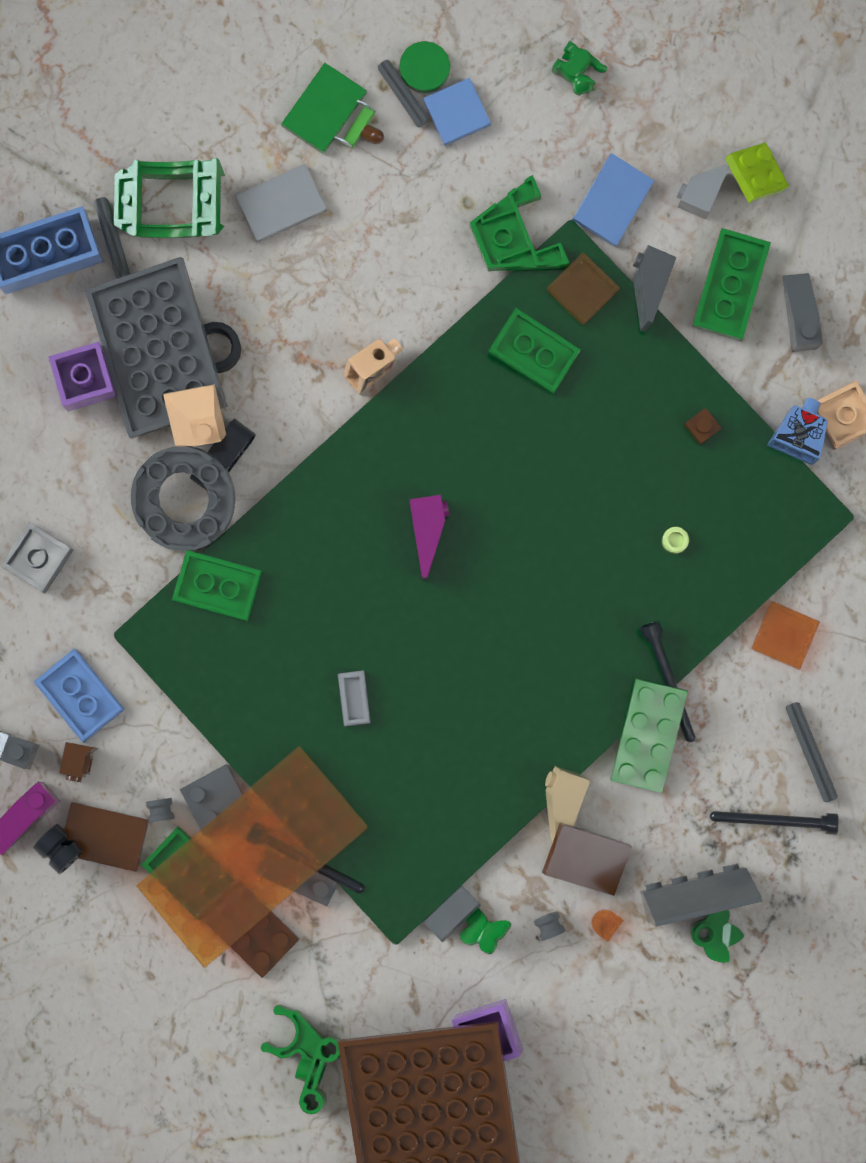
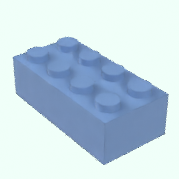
(47, 250)

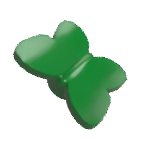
(484, 931)

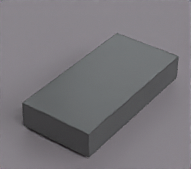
(452, 913)

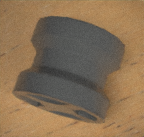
(160, 810)
(549, 925)

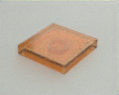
(583, 289)
(785, 635)

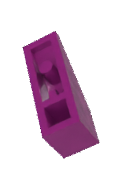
(428, 524)
(26, 814)

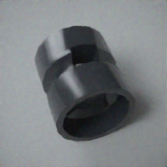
(58, 849)

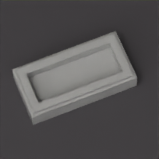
(354, 698)

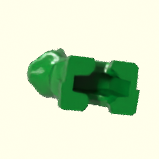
(578, 64)

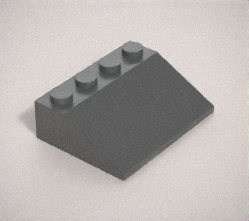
(699, 896)

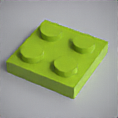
(757, 172)

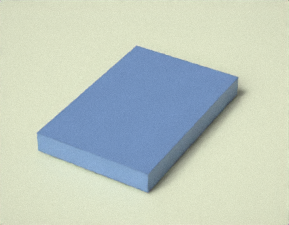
(613, 200)
(79, 695)

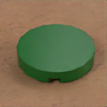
(424, 66)

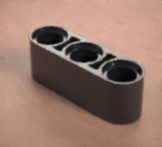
(231, 447)

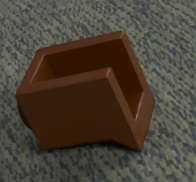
(76, 761)

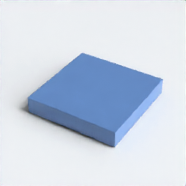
(457, 111)

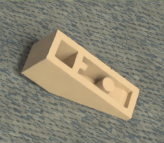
(564, 797)

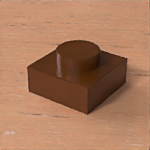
(702, 426)

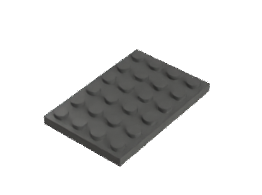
(152, 342)

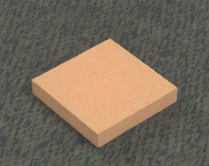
(845, 414)

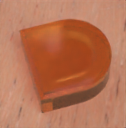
(605, 923)

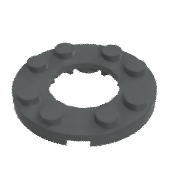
(151, 516)

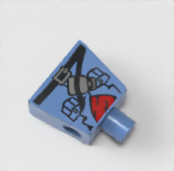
(801, 432)

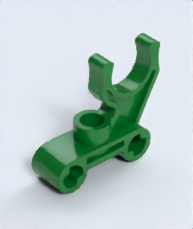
(313, 1060)

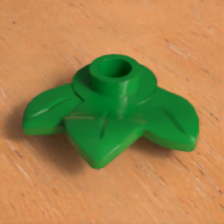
(720, 935)

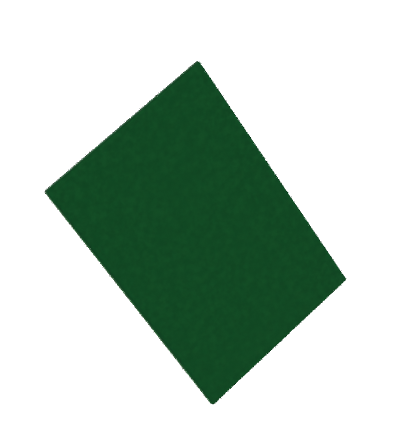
(534, 596)

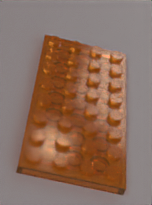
(252, 857)

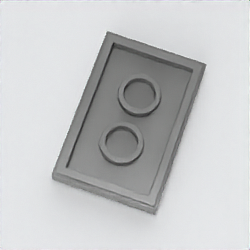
(281, 203)

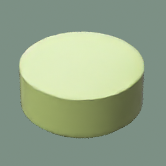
(675, 540)

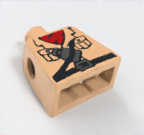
(371, 364)

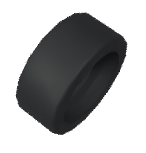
(231, 361)

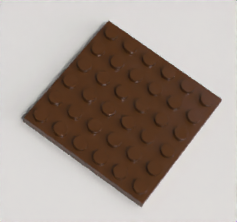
(430, 1096)

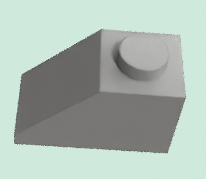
(701, 191)

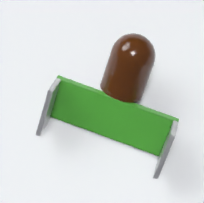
(361, 128)

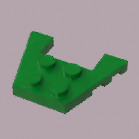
(504, 238)

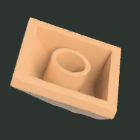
(195, 416)

